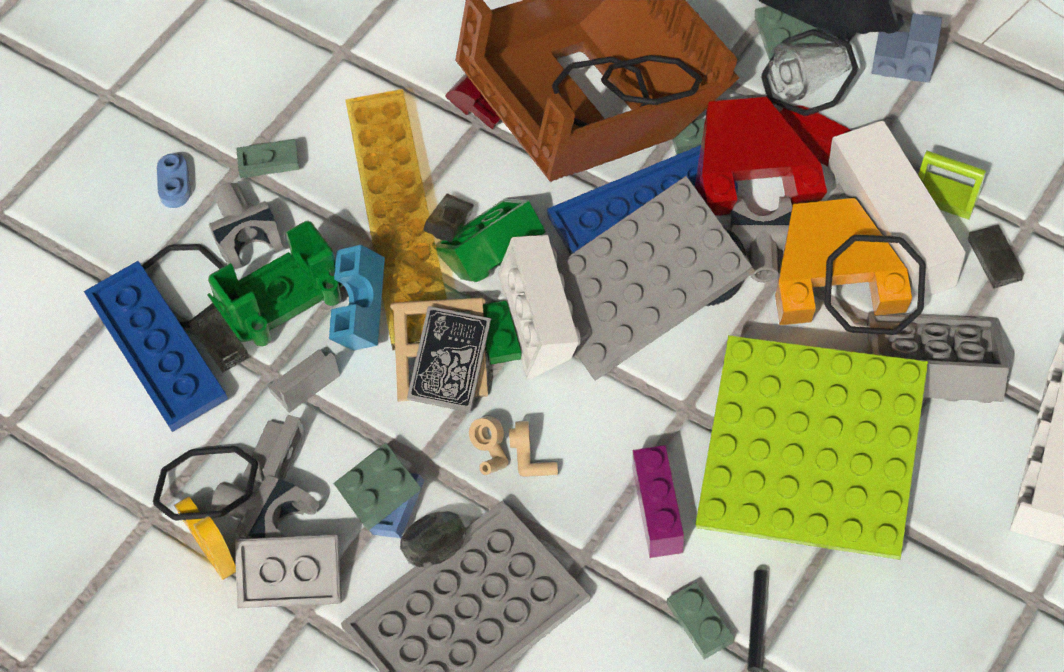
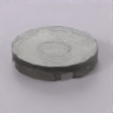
(433, 538)

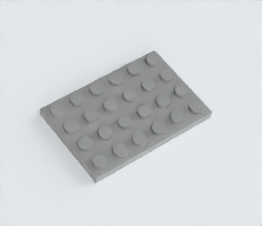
(648, 276)
(472, 608)

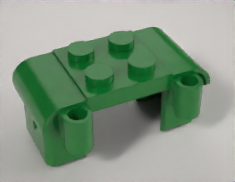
(278, 288)

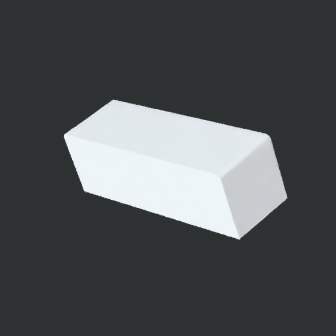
(895, 199)
(1041, 493)

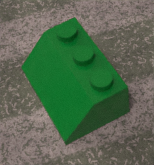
(485, 239)

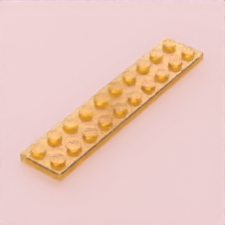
(395, 204)

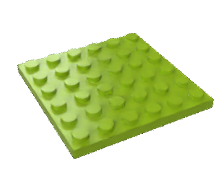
(813, 446)

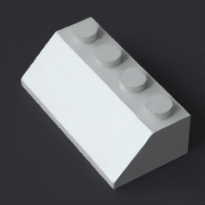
(538, 304)

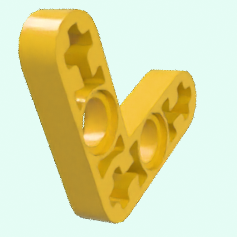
(209, 539)

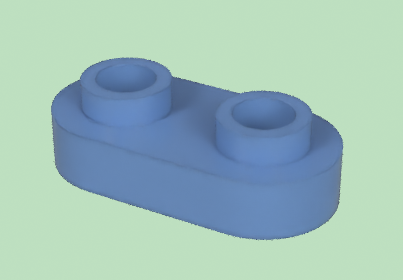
(175, 178)

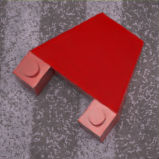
(753, 142)

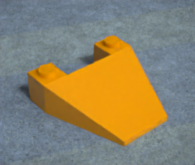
(813, 236)

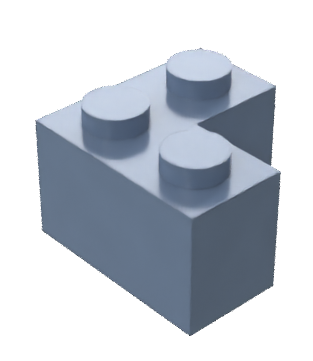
(911, 53)

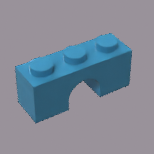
(362, 275)

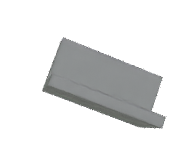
(305, 380)
(276, 448)

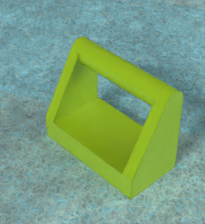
(947, 193)

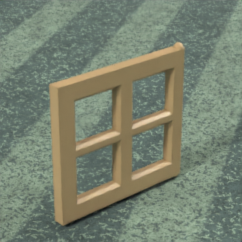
(404, 350)

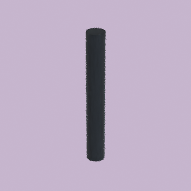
(757, 621)

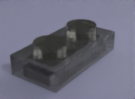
(448, 218)
(995, 256)
(219, 340)

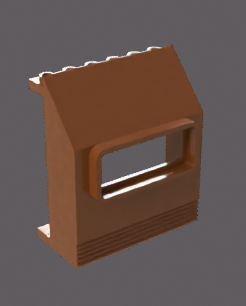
(514, 64)

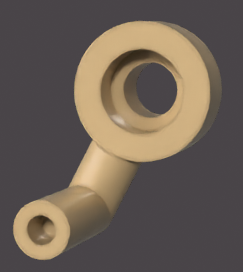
(520, 439)
(482, 441)

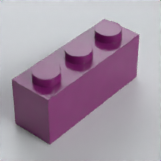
(657, 501)

